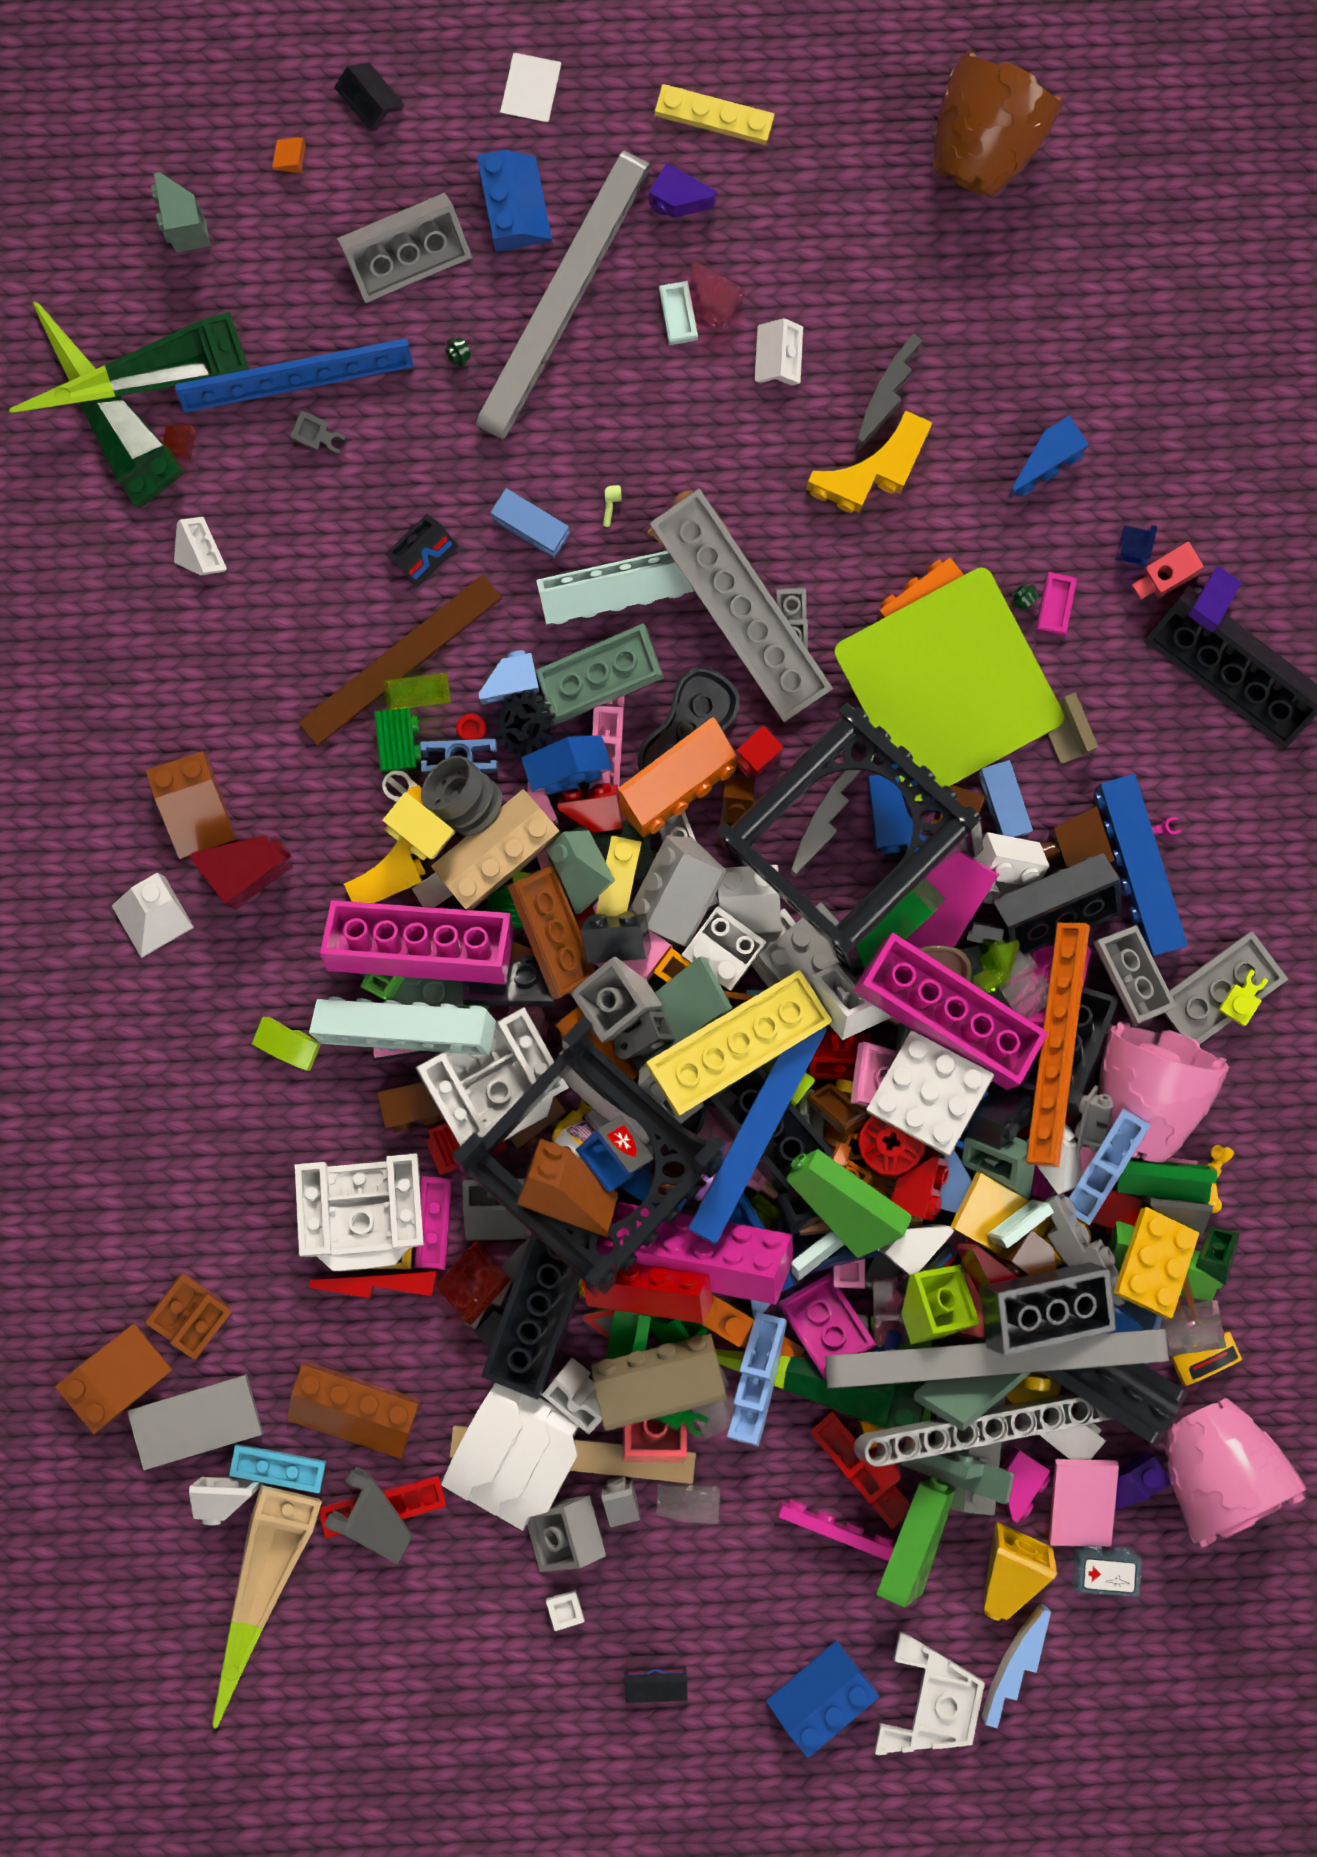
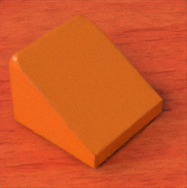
(289, 155)

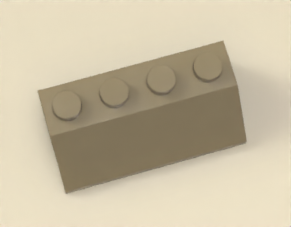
(658, 1382)

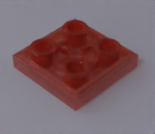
(473, 1282)

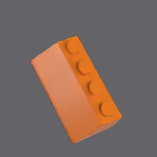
(677, 778)

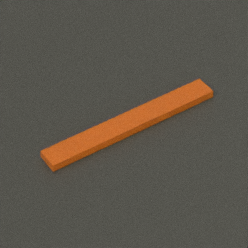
(1059, 1045)

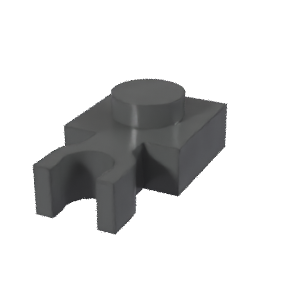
(312, 431)

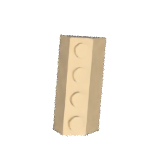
(498, 852)

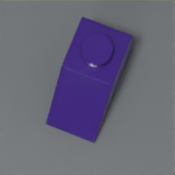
(680, 194)
(1139, 1480)

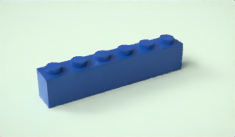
(1140, 864)

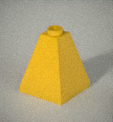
(1016, 1571)

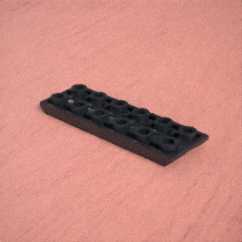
(1127, 1394)

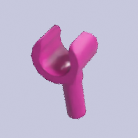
(1164, 828)

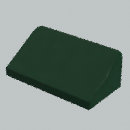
(1218, 1253)

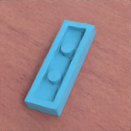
(278, 1468)

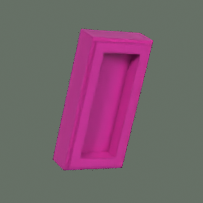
(1056, 604)

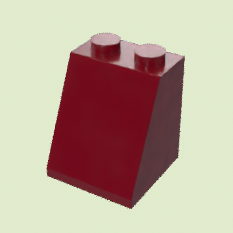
(242, 867)

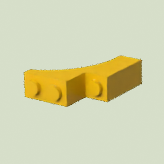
(886, 467)
(393, 874)

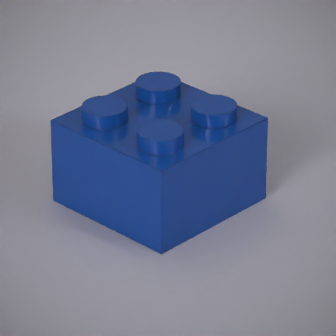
(567, 764)

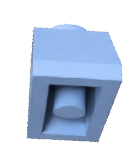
(510, 676)

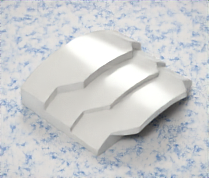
(480, 1089)
(359, 1212)
(513, 1456)

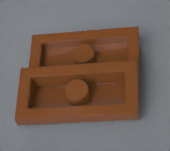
(188, 1315)

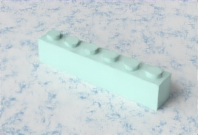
(611, 587)
(403, 1026)

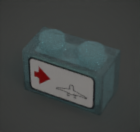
(1107, 1571)

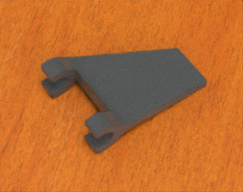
(372, 1520)

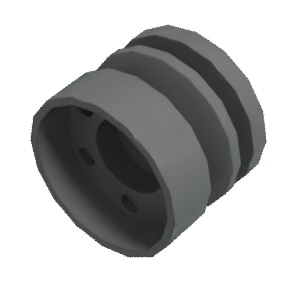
(461, 795)

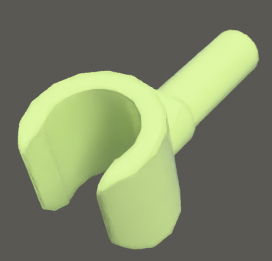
(612, 494)

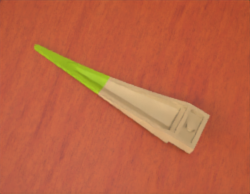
(273, 1544)

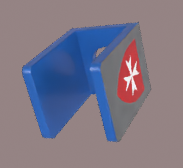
(614, 1153)

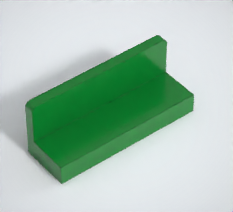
(1167, 1180)
(628, 1334)

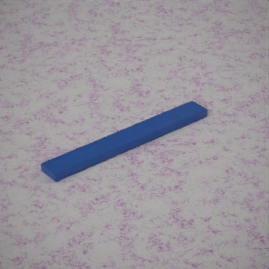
(294, 375)
(753, 1139)

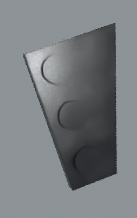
(523, 987)

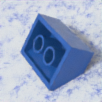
(514, 199)
(822, 1698)

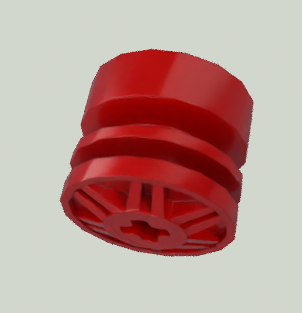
(882, 1161)

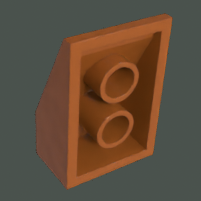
(191, 804)
(566, 1189)
(114, 1378)

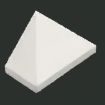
(196, 547)

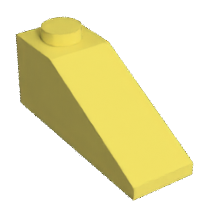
(622, 863)

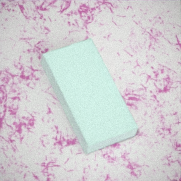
(678, 313)
(1020, 1223)
(816, 1254)

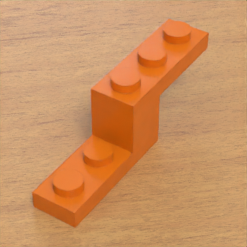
(736, 1326)

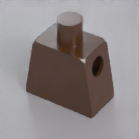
(1078, 840)

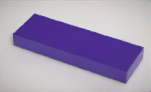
(1214, 599)

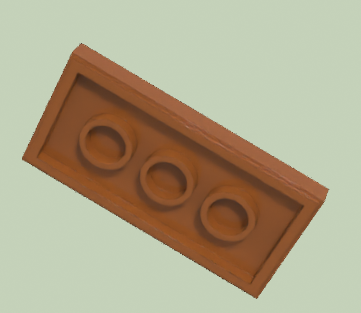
(551, 930)

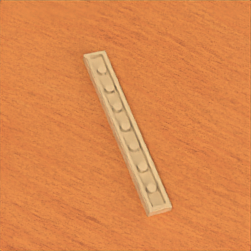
(606, 1459)

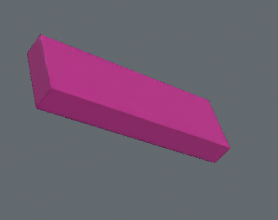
(435, 1207)

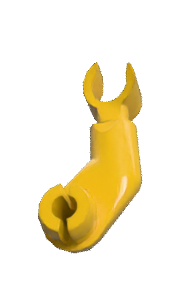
(1221, 1156)

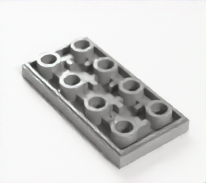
(195, 1422)

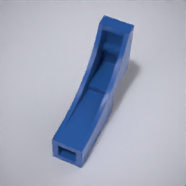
(889, 817)

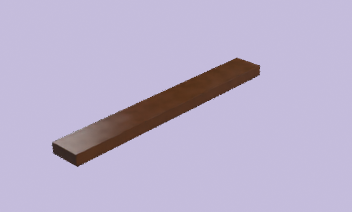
(400, 660)

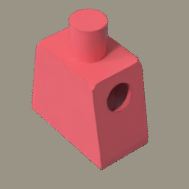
(1179, 566)

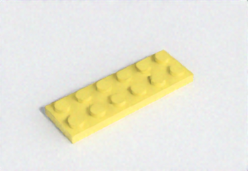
(738, 1043)

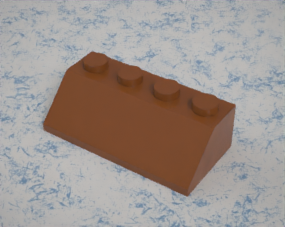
(353, 1409)

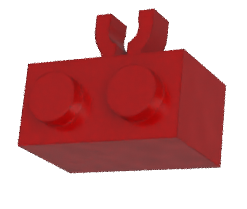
(836, 1057)

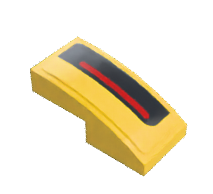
(1200, 1365)

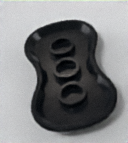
(696, 699)

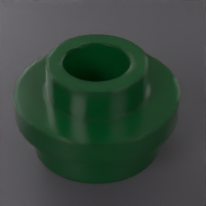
(457, 351)
(1024, 596)

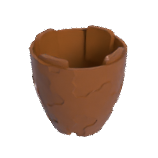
(990, 123)

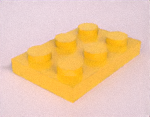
(1156, 1263)

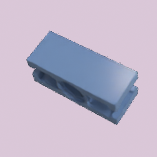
(530, 523)
(467, 746)
(1004, 800)

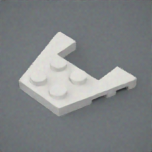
(945, 1704)

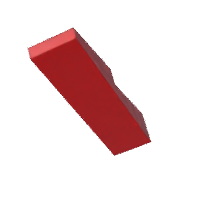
(363, 1285)

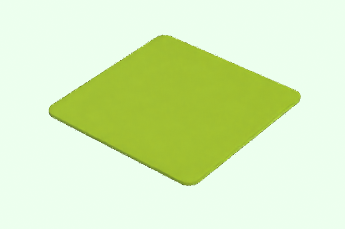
(951, 679)

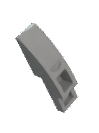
(1073, 1239)

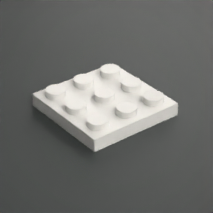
(930, 1093)

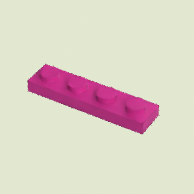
(824, 1524)

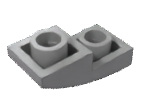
(793, 606)

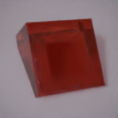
(180, 440)

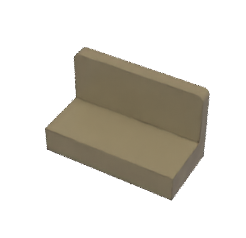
(1074, 735)

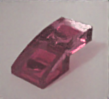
(887, 1308)

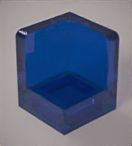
(1136, 545)

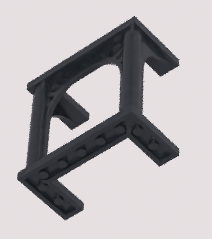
(953, 833)
(696, 1155)

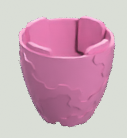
(1161, 1081)
(1226, 1471)

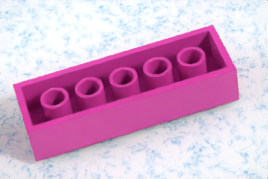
(418, 942)
(950, 1010)
(741, 1264)

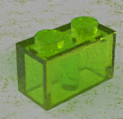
(417, 691)

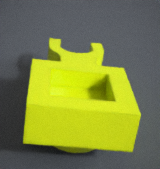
(1241, 1002)

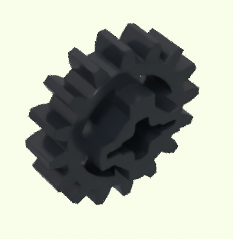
(516, 716)

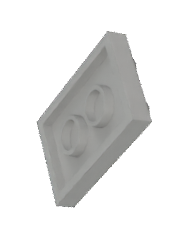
(799, 949)

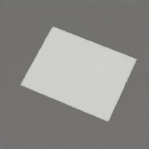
(530, 87)

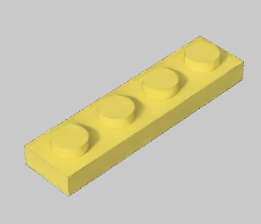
(714, 114)

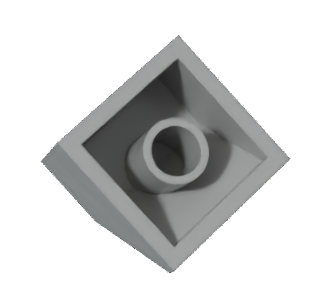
(615, 999)
(566, 1535)

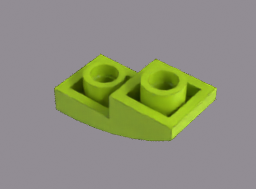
(286, 1044)

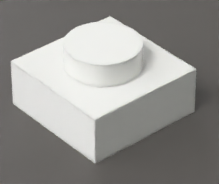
(565, 1610)

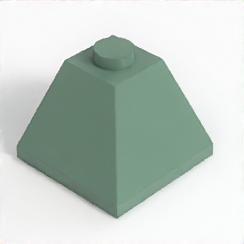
(579, 868)

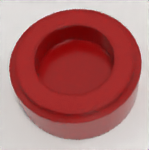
(471, 727)

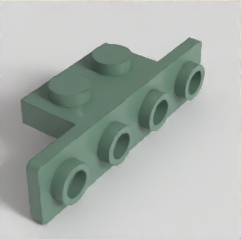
(967, 1473)

